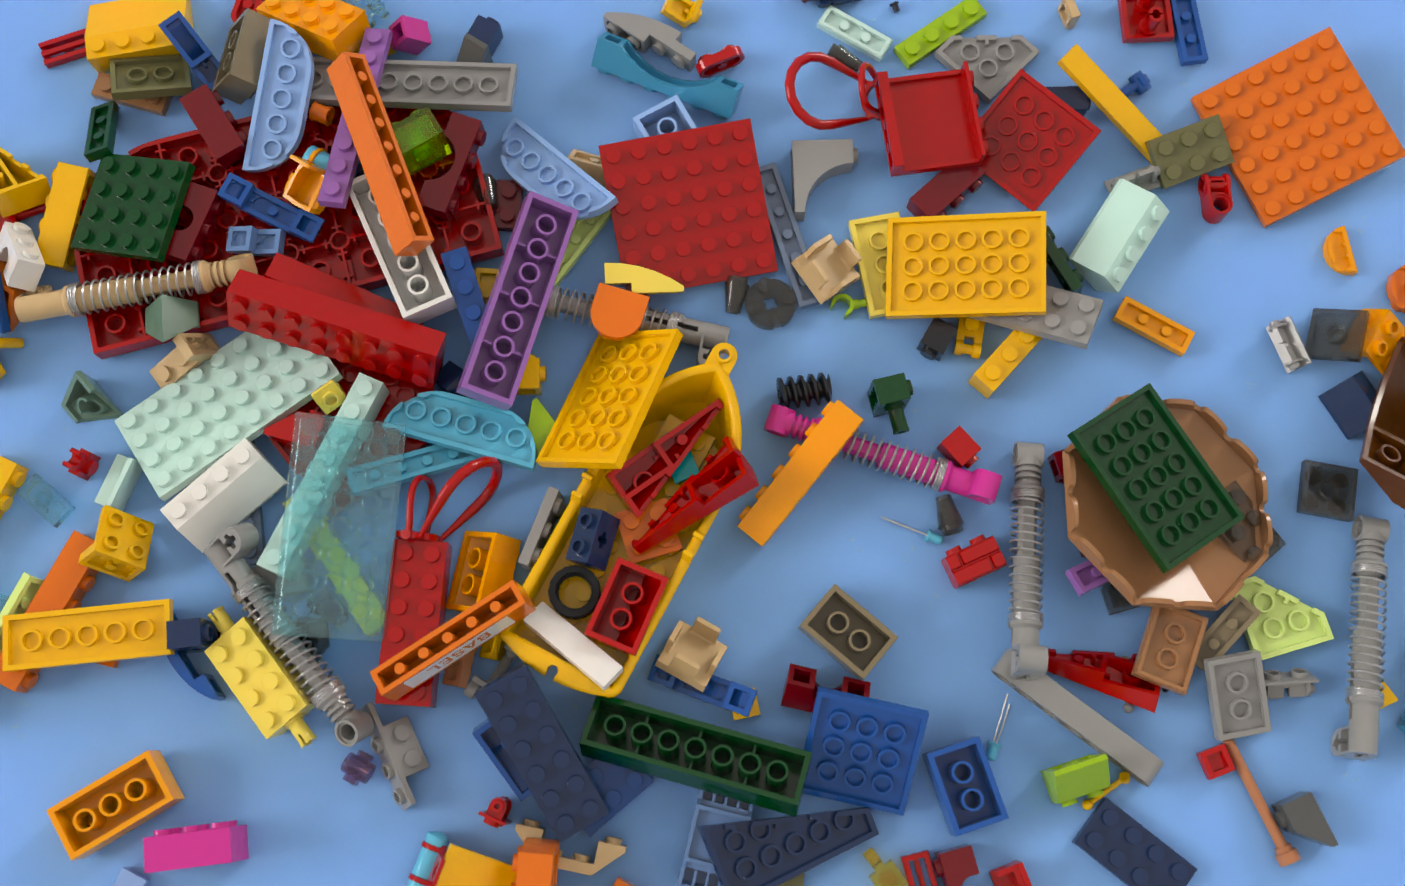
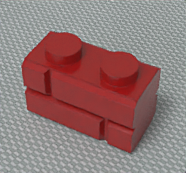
(973, 561)

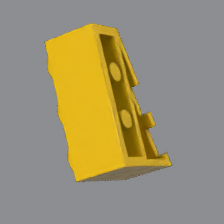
(19, 186)

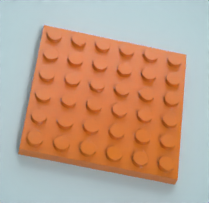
(1300, 127)

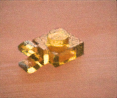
(884, 873)

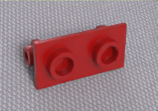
(497, 812)

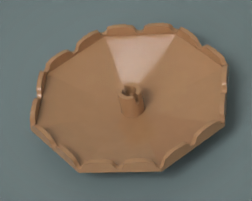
(1106, 539)

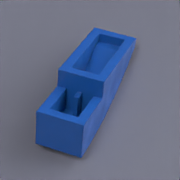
(191, 48)

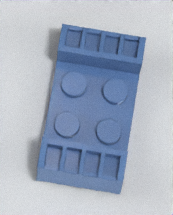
(709, 810)

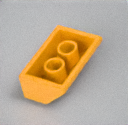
(482, 567)

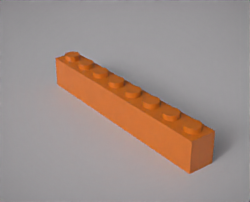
(380, 154)

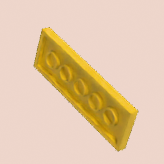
(85, 635)

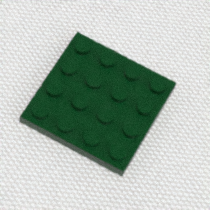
(133, 207)

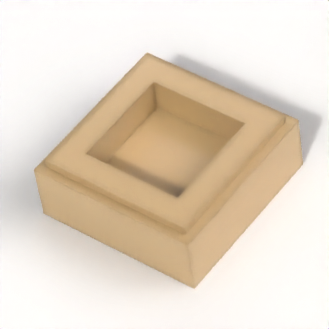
(1068, 13)

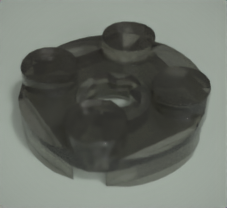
(756, 307)

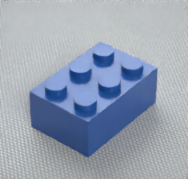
(965, 786)

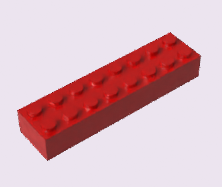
(335, 328)

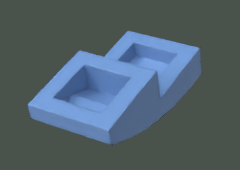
(256, 241)

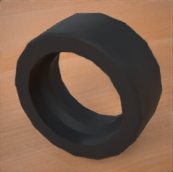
(562, 575)

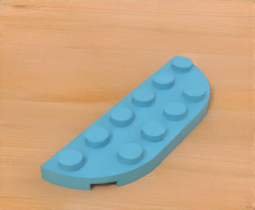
(467, 427)

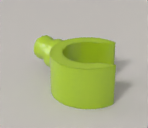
(852, 303)

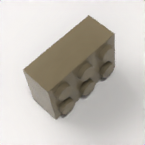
(242, 57)
(848, 632)

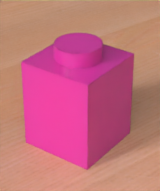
(410, 35)

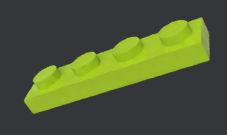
(939, 31)

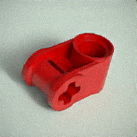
(1215, 192)

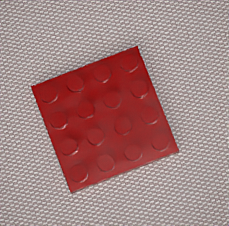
(1032, 140)

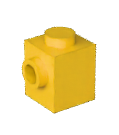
(533, 377)

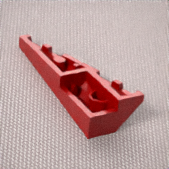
(651, 468)
(717, 484)
(1105, 674)

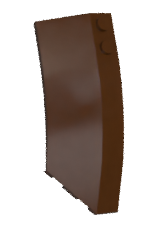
(1385, 431)

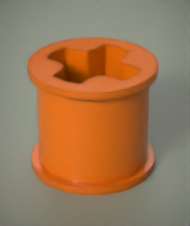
(321, 113)

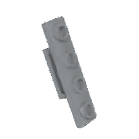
(399, 754)

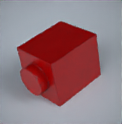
(959, 448)

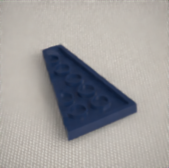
(783, 847)

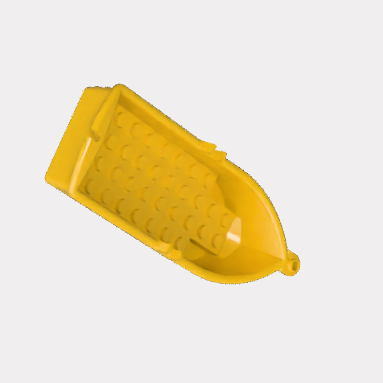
(676, 401)

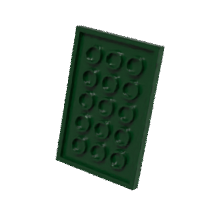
(1156, 477)

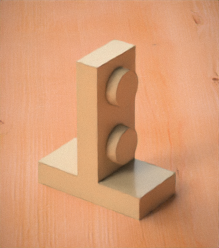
(190, 353)

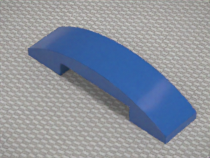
(270, 209)
(203, 684)
(718, 691)

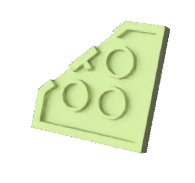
(1284, 620)

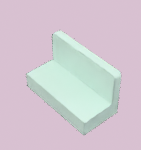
(119, 482)

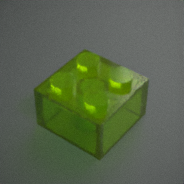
(420, 140)

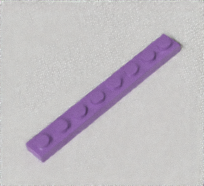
(343, 155)

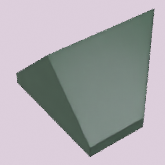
(171, 316)
(88, 401)

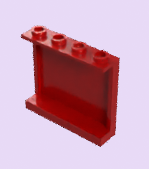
(930, 121)

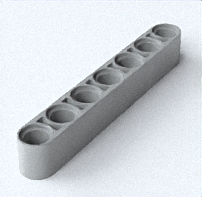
(1083, 722)

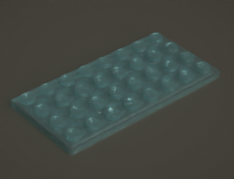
(338, 528)

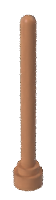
(1284, 851)

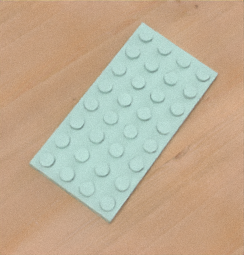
(218, 405)

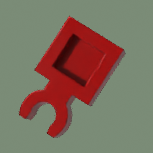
(82, 463)

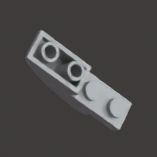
(648, 33)

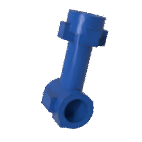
(1138, 83)

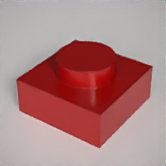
(1215, 761)

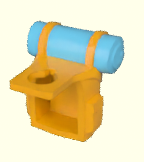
(305, 183)

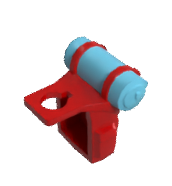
(430, 860)

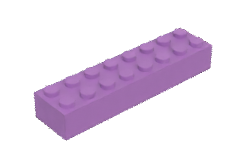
(517, 301)

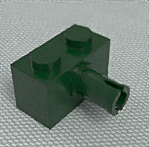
(890, 397)

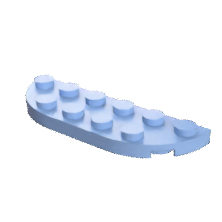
(280, 99)
(546, 171)

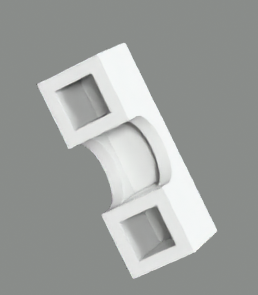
(22, 256)

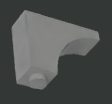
(814, 163)

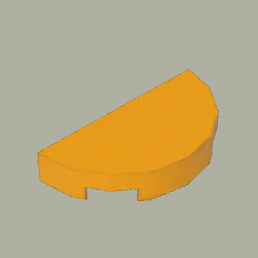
(1338, 252)

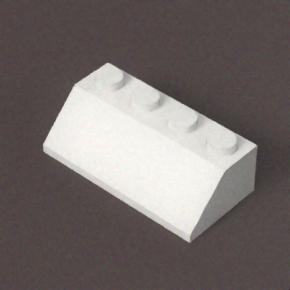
(224, 494)

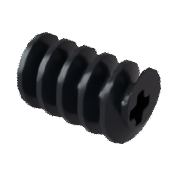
(804, 390)

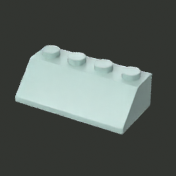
(1118, 236)

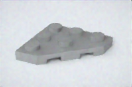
(990, 58)

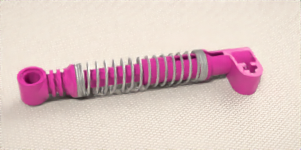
(939, 474)

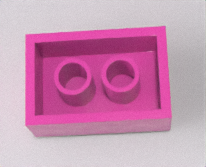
(195, 846)

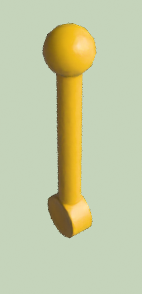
(1124, 778)

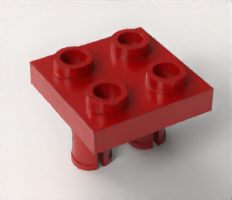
(1146, 21)

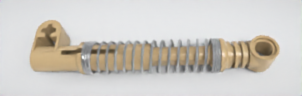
(79, 298)

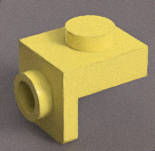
(329, 396)

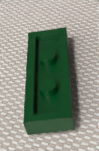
(101, 131)

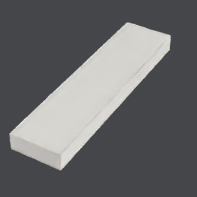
(573, 646)

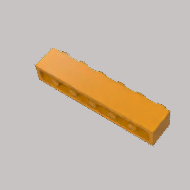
(800, 473)

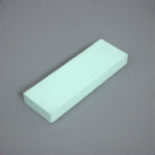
(854, 33)

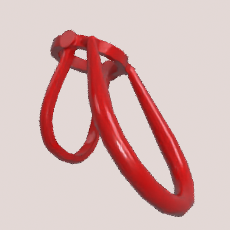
(805, 117)
(436, 504)

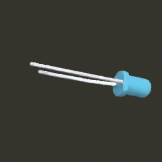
(929, 536)
(994, 747)

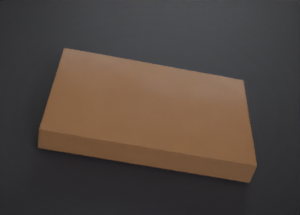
(1170, 648)

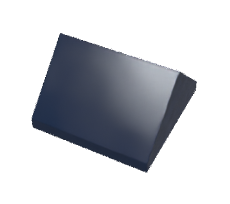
(1350, 404)

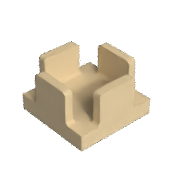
(828, 267)
(692, 653)

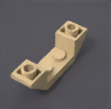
(606, 850)

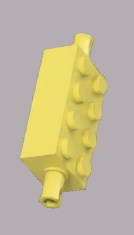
(260, 678)

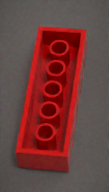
(416, 608)

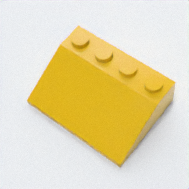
(130, 29)

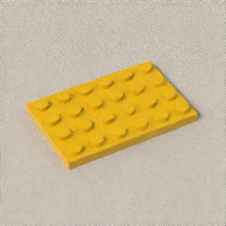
(966, 265)
(609, 401)

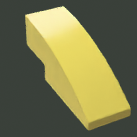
(641, 279)

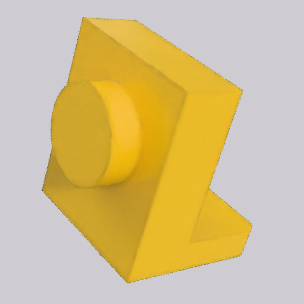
(682, 11)

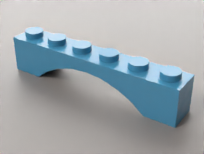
(618, 57)

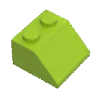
(1077, 778)

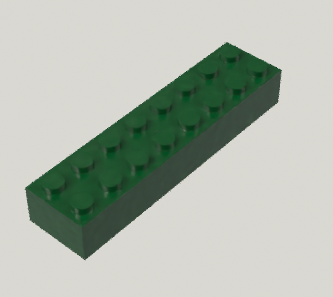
(696, 754)

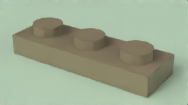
(1227, 629)

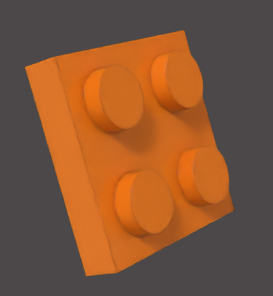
(635, 528)

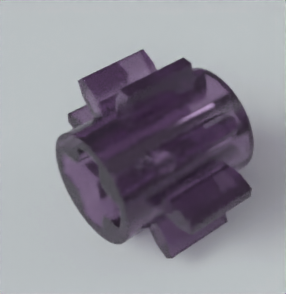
(358, 768)

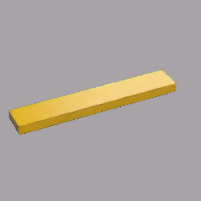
(1109, 98)

